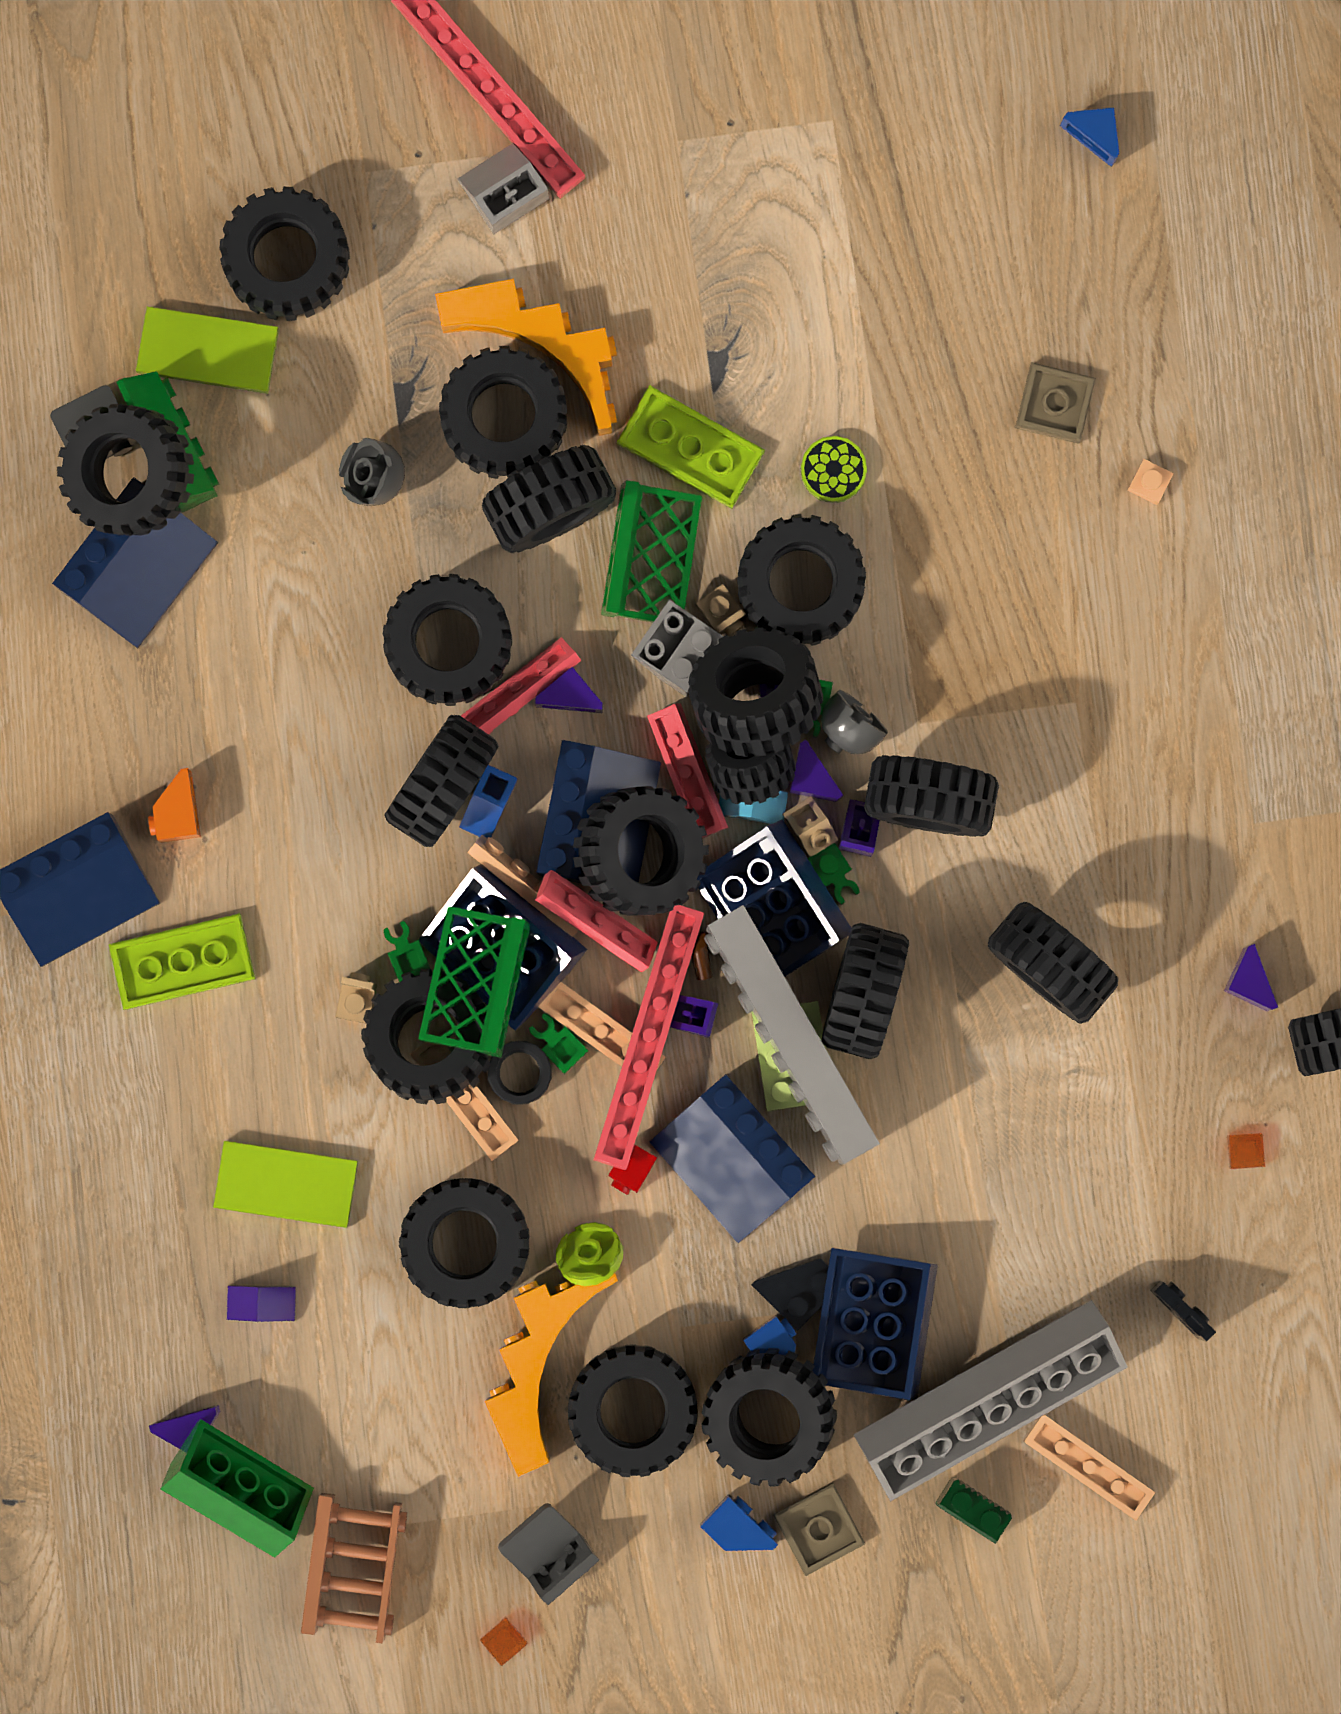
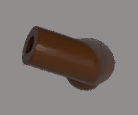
(701, 958)

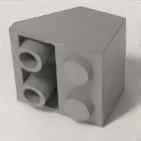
(504, 188)
(674, 646)

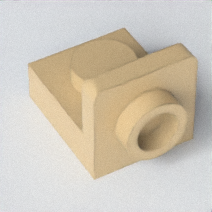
(722, 611)
(811, 826)
(355, 997)

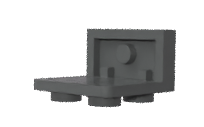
(65, 417)
(548, 1552)

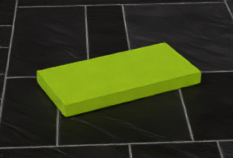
(207, 349)
(690, 447)
(182, 961)
(285, 1184)

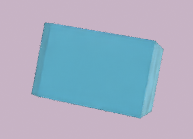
(764, 812)

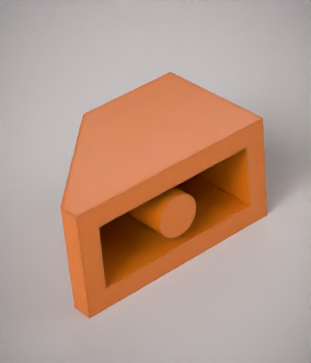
(176, 811)

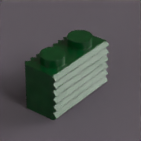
(974, 1509)

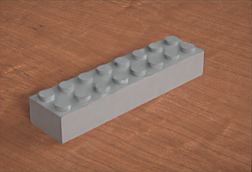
(791, 1035)
(991, 1400)

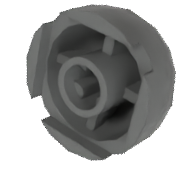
(371, 472)
(850, 726)

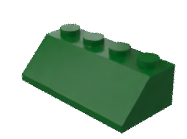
(155, 394)
(238, 1489)

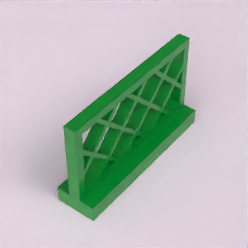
(623, 547)
(503, 987)

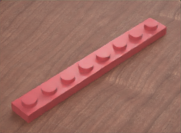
(492, 93)
(648, 1037)

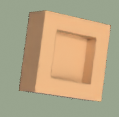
(1150, 481)

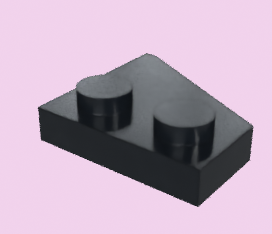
(796, 1291)
(1190, 1317)

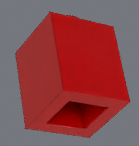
(636, 1172)

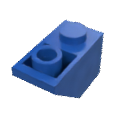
(488, 802)
(735, 1529)

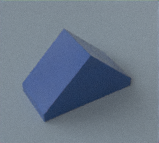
(1096, 131)

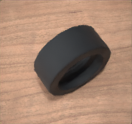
(522, 1097)

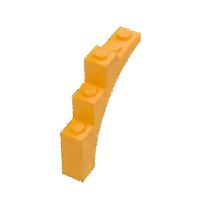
(497, 310)
(516, 1408)

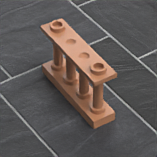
(321, 1581)

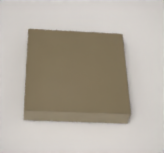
(1055, 403)
(819, 1529)

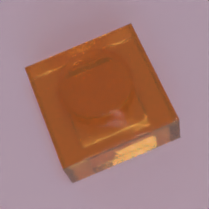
(1245, 1151)
(503, 1641)

